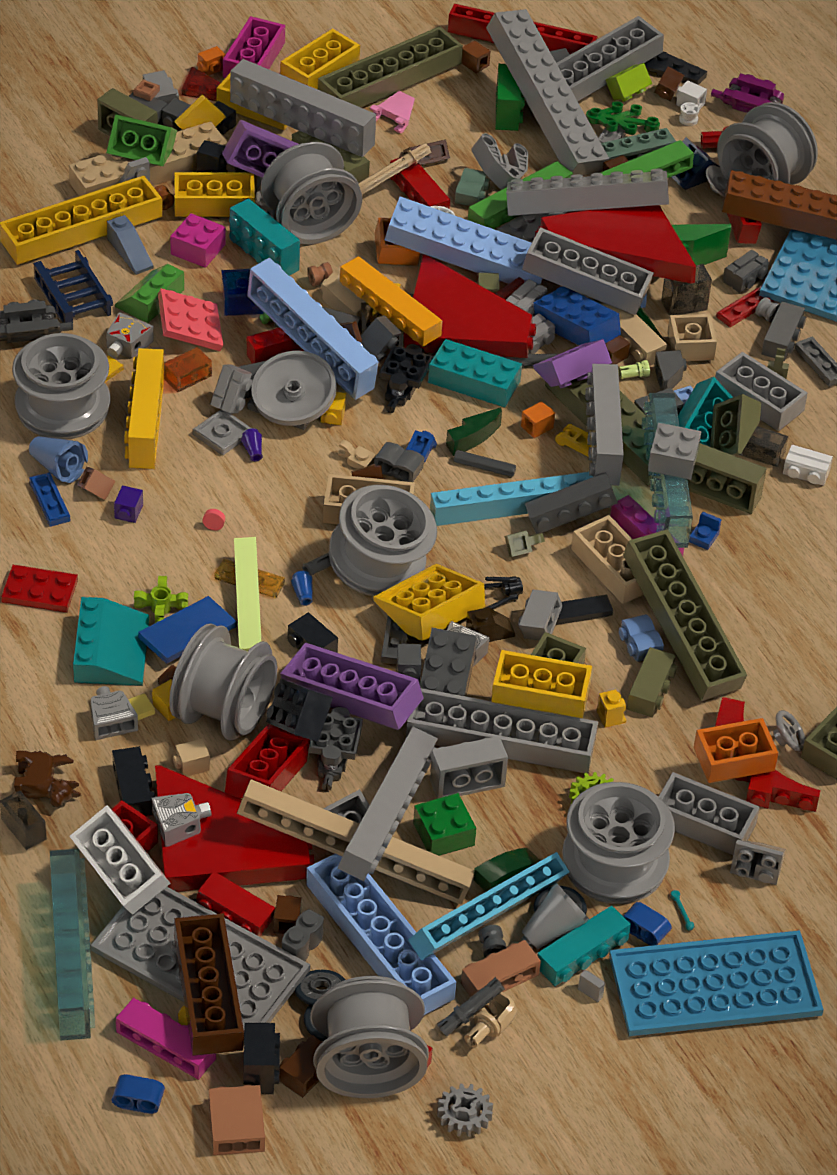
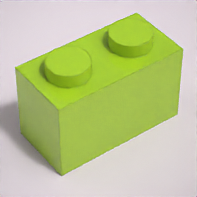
(628, 82)

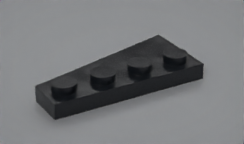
(663, 60)

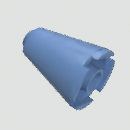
(60, 457)

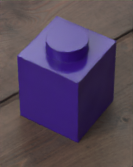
(128, 504)

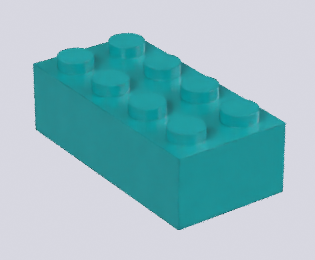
(263, 236)
(475, 373)

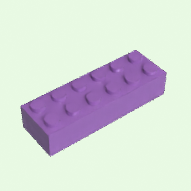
(356, 685)

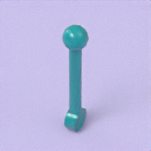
(675, 895)

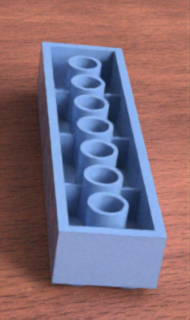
(458, 241)
(312, 327)
(379, 931)

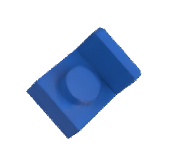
(422, 443)
(706, 531)

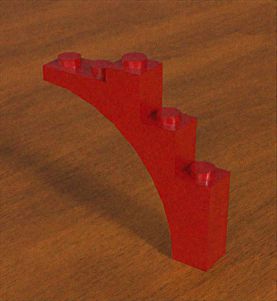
(770, 785)

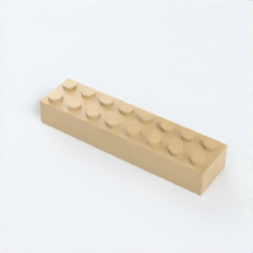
(107, 169)

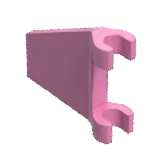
(397, 108)

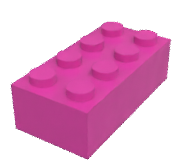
(257, 42)

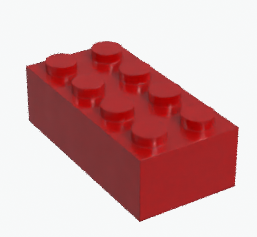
(269, 759)

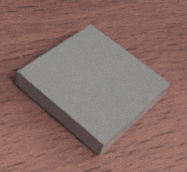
(221, 431)

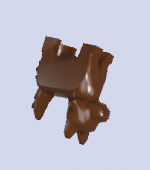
(40, 779)

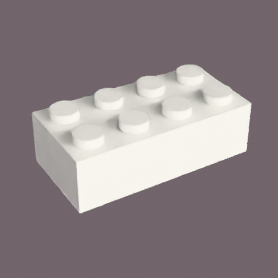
(119, 859)

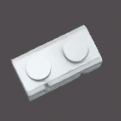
(807, 465)

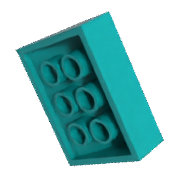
(109, 643)

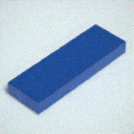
(49, 499)

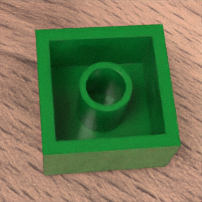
(444, 825)

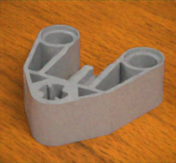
(497, 167)

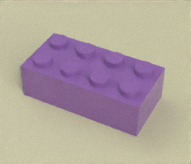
(254, 148)

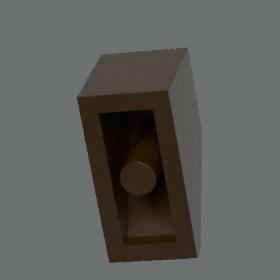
(490, 623)

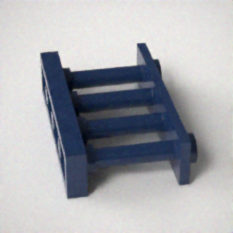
(59, 300)

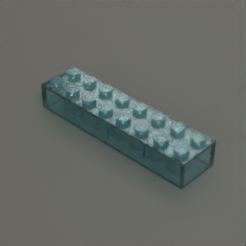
(670, 492)
(72, 944)

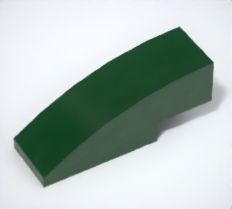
(473, 431)
(503, 867)

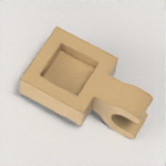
(358, 457)

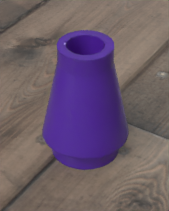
(253, 443)

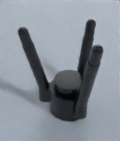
(509, 585)

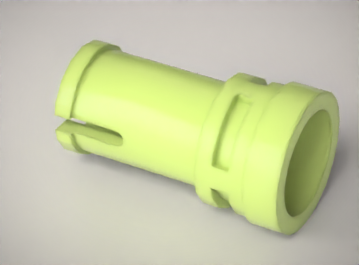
(639, 369)

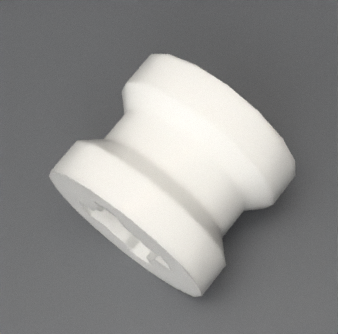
(689, 114)

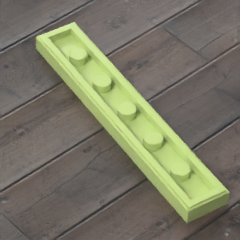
(247, 592)

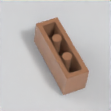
(510, 966)

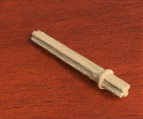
(395, 167)

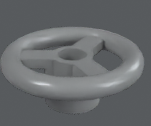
(787, 732)

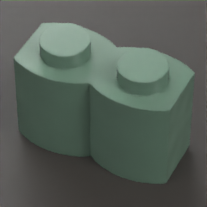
(471, 187)

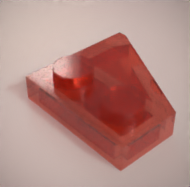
(200, 84)

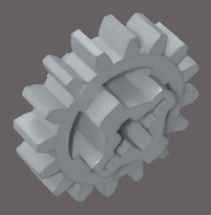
(465, 1110)

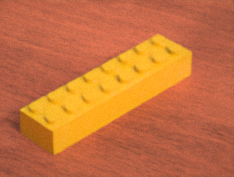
(78, 219)

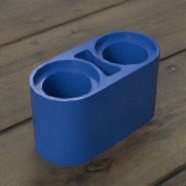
(647, 924)
(138, 1094)

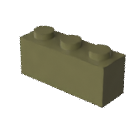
(652, 682)

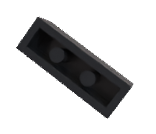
(132, 779)

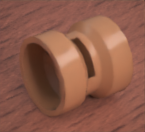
(319, 274)

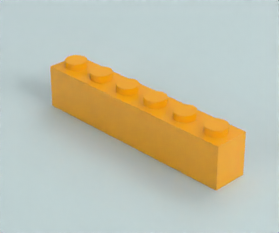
(390, 301)

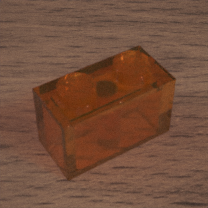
(187, 369)

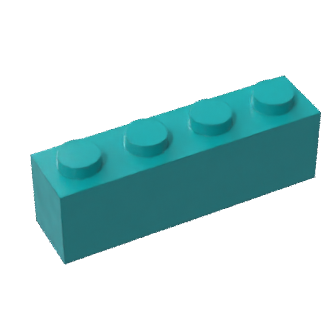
(583, 945)

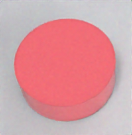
(213, 519)

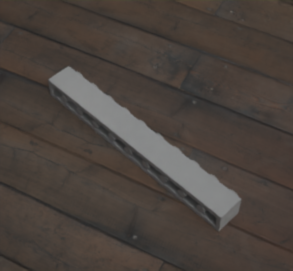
(388, 805)

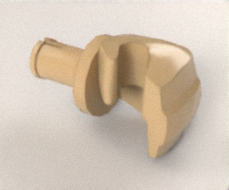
(487, 1025)

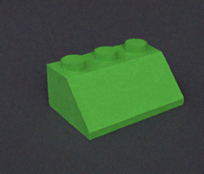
(141, 139)
(143, 297)

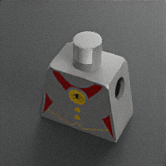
(127, 336)

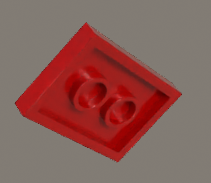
(39, 588)

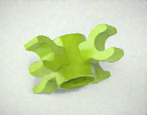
(160, 599)

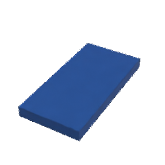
(172, 634)

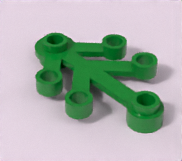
(622, 119)

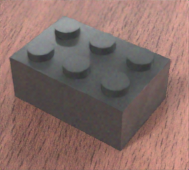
(449, 662)

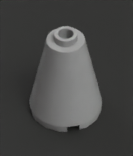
(553, 919)

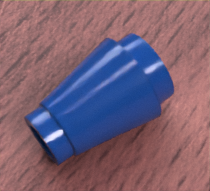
(303, 587)

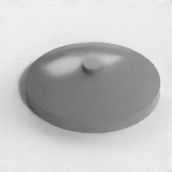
(294, 388)

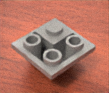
(757, 861)

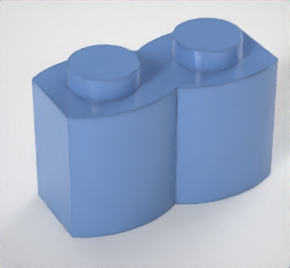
(640, 636)

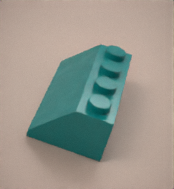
(698, 409)

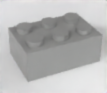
(468, 767)

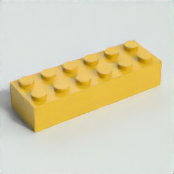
(144, 408)

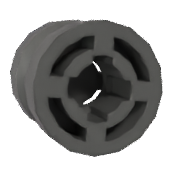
(492, 939)

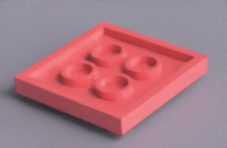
(190, 319)

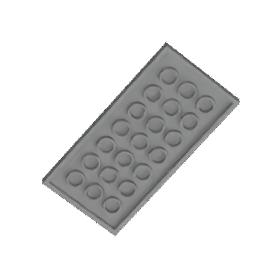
(147, 949)

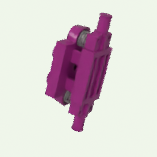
(748, 93)

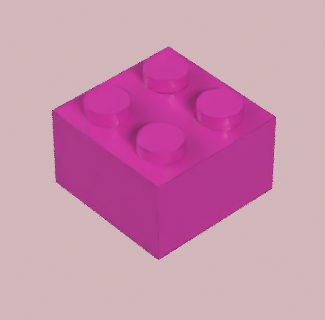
(198, 240)

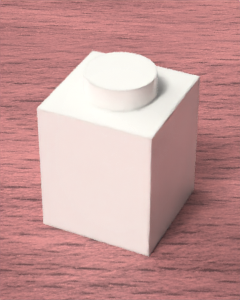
(691, 93)

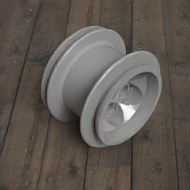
(769, 144)
(311, 192)
(61, 386)
(381, 538)
(223, 682)
(618, 842)
(369, 1037)

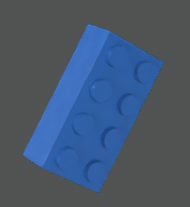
(578, 316)

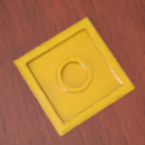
(198, 113)

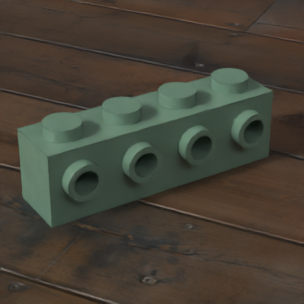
(638, 144)

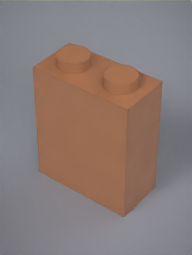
(236, 1120)

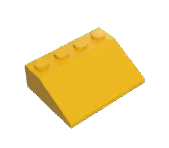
(431, 600)

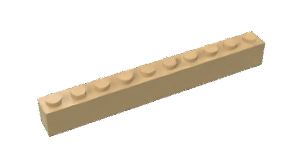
(335, 833)

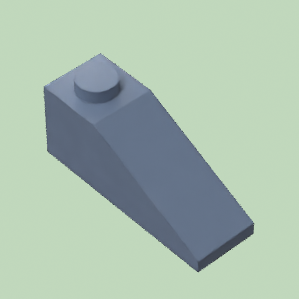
(128, 244)

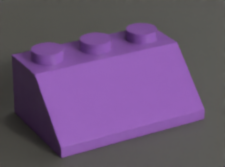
(573, 363)

